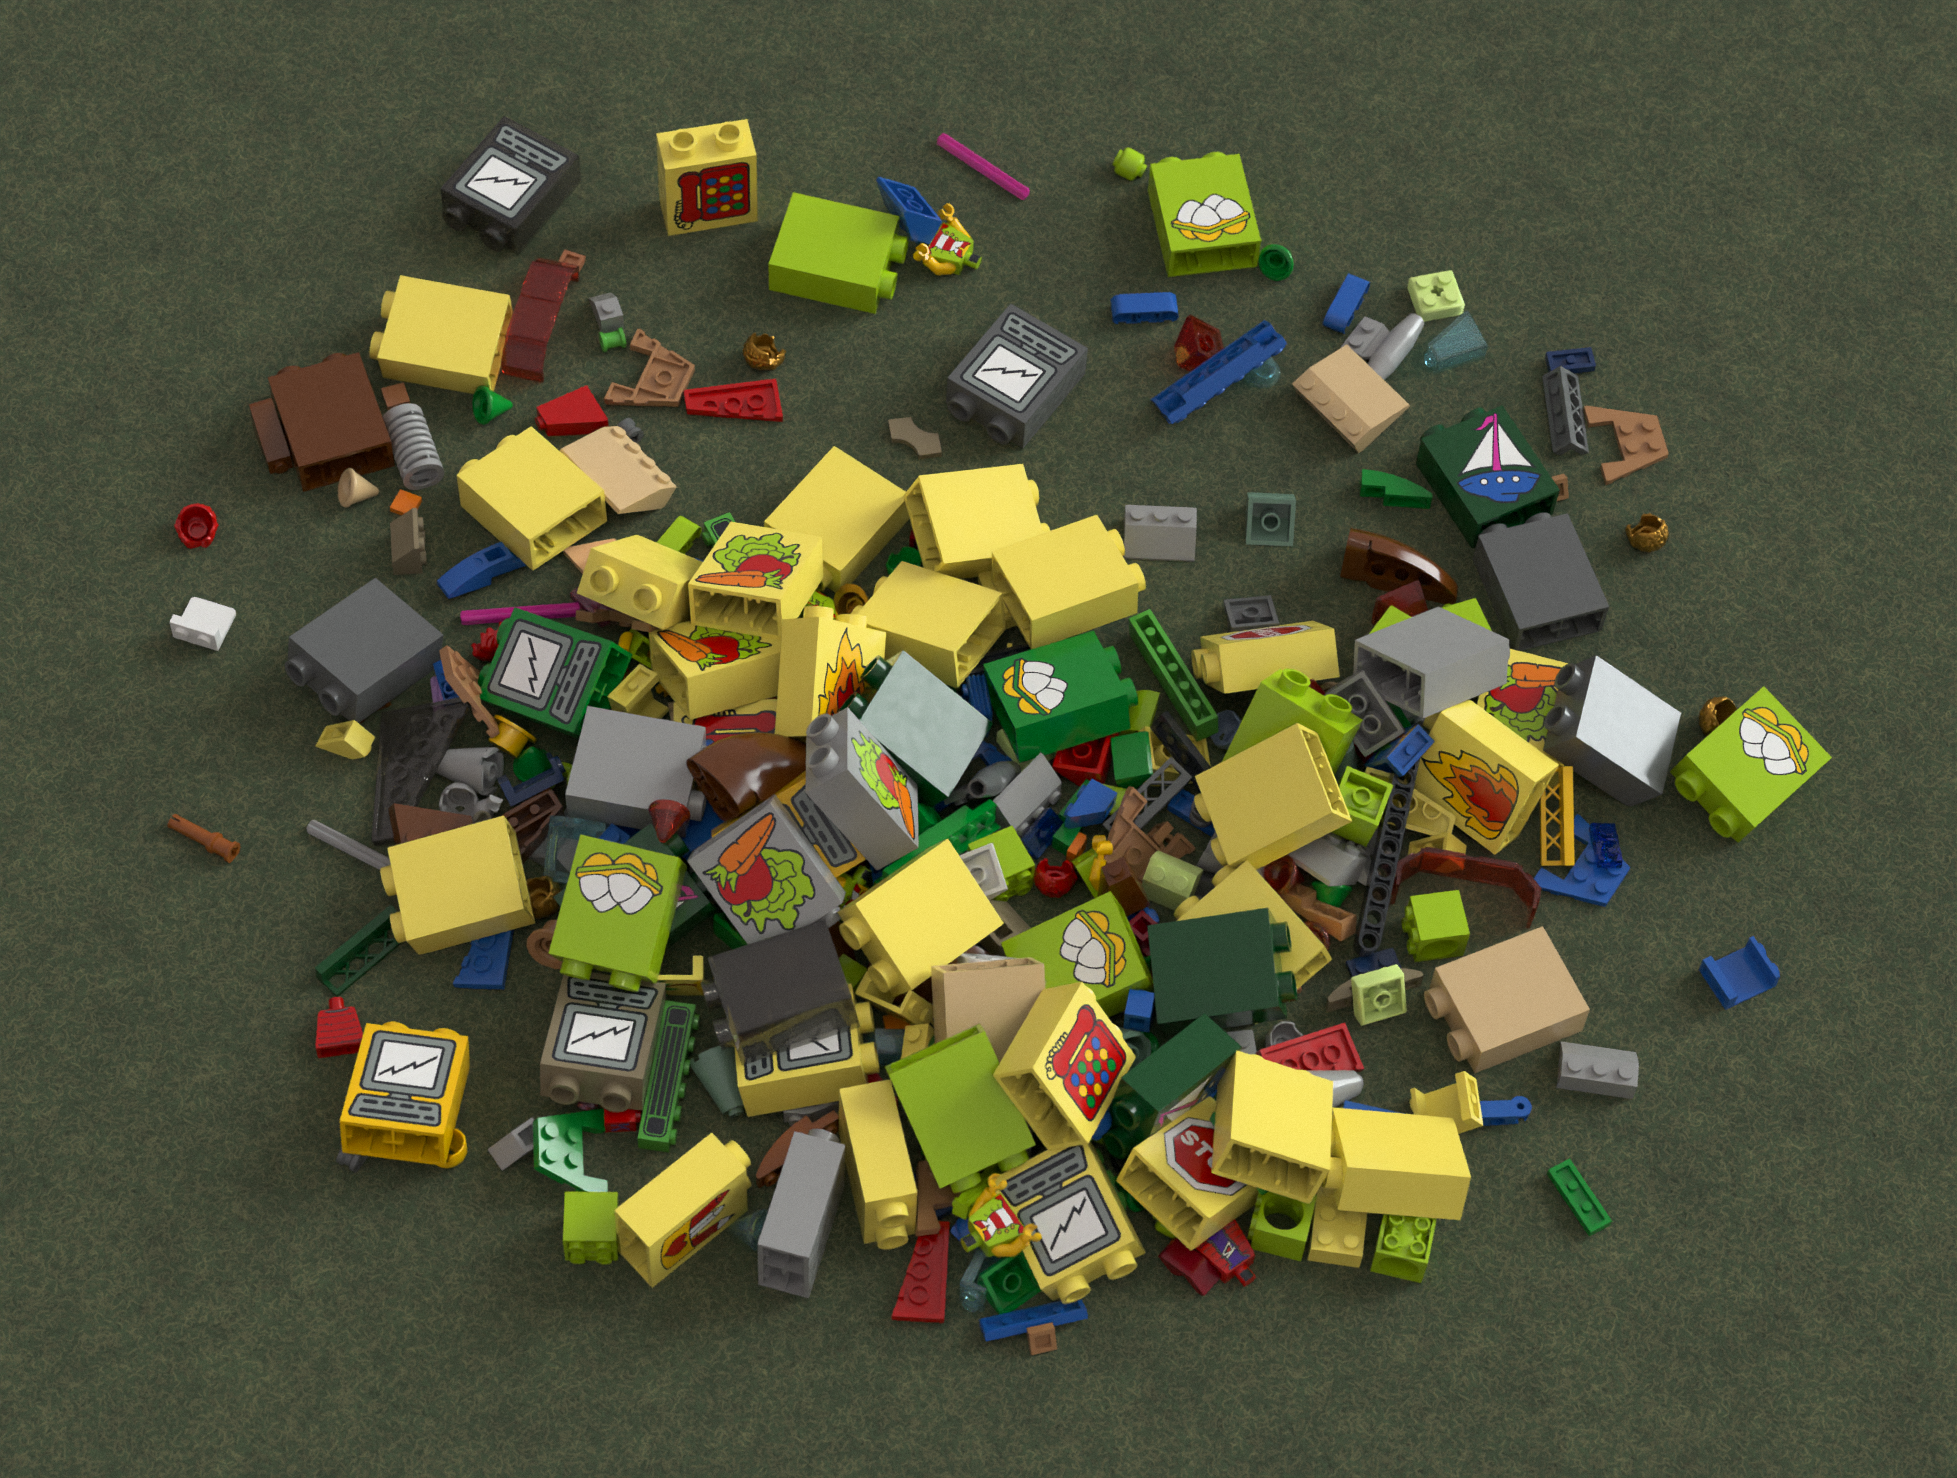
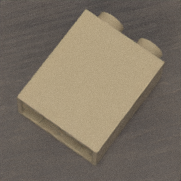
(987, 994)
(1506, 1000)

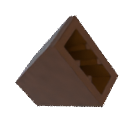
(270, 436)
(1124, 885)

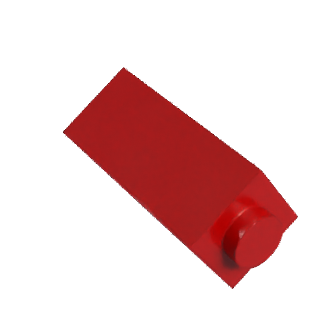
(571, 414)

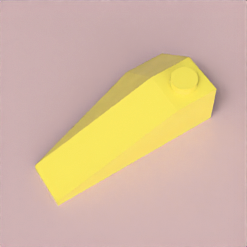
(1423, 814)

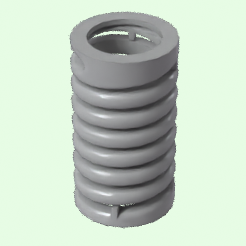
(413, 446)

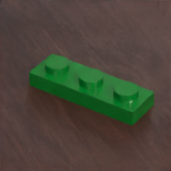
(1579, 1197)

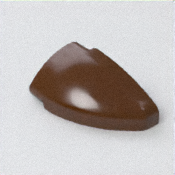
(1393, 560)

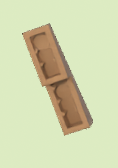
(1335, 920)

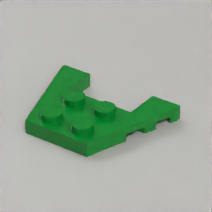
(560, 1148)

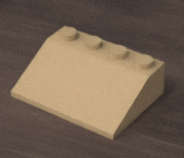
(1350, 397)
(621, 469)

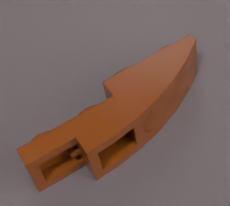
(774, 1159)

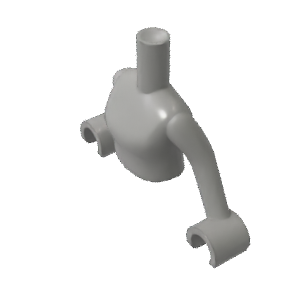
(485, 809)

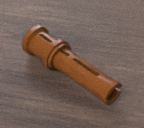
(213, 842)

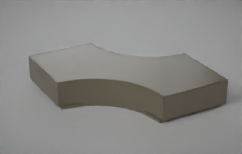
(906, 432)

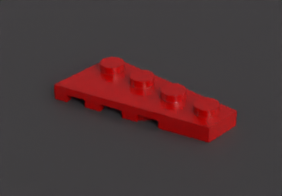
(740, 400)
(1319, 1050)
(925, 1280)

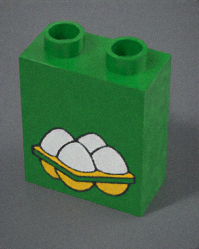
(1060, 695)

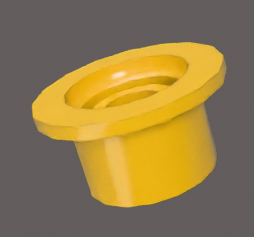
(511, 737)

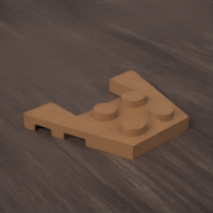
(661, 380)
(1637, 438)
(623, 619)
(464, 681)
(1133, 843)
(930, 1198)

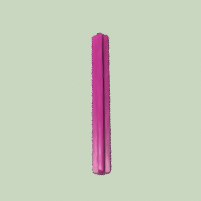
(983, 166)
(500, 614)

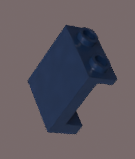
(535, 784)

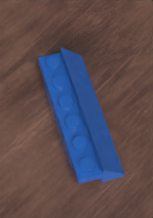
(1219, 372)

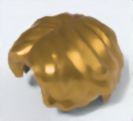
(762, 353)
(1649, 533)
(1714, 713)
(542, 896)

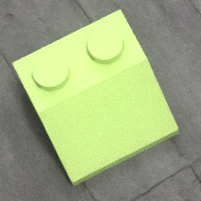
(1170, 880)

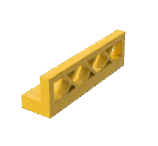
(1565, 820)

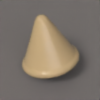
(354, 488)

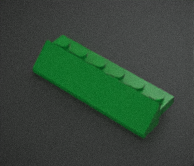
(960, 828)

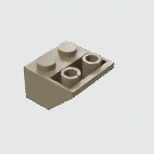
(408, 543)
(1012, 926)

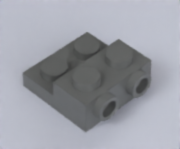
(1250, 613)

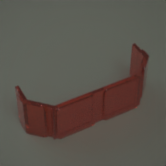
(535, 318)
(1469, 868)

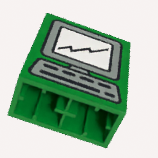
(551, 672)

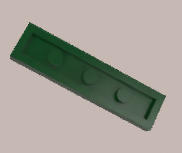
(352, 950)

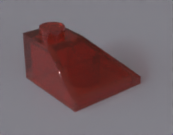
(1196, 343)
(1406, 599)

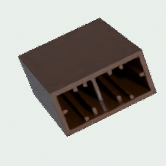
(330, 420)

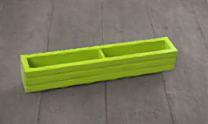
(967, 1198)

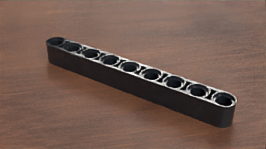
(1386, 861)

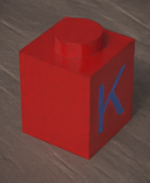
(621, 1121)

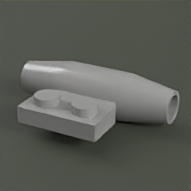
(1384, 348)

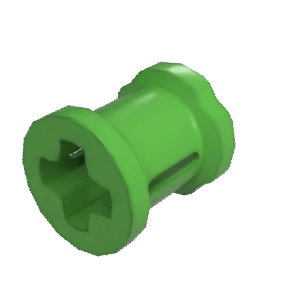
(612, 339)

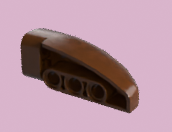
(746, 770)

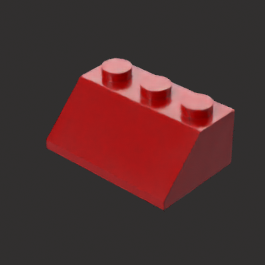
(1085, 760)

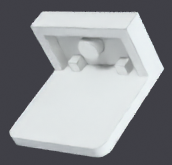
(203, 623)

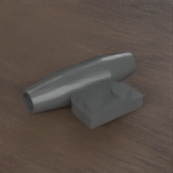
(986, 783)

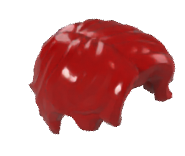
(196, 525)
(487, 648)
(1054, 880)

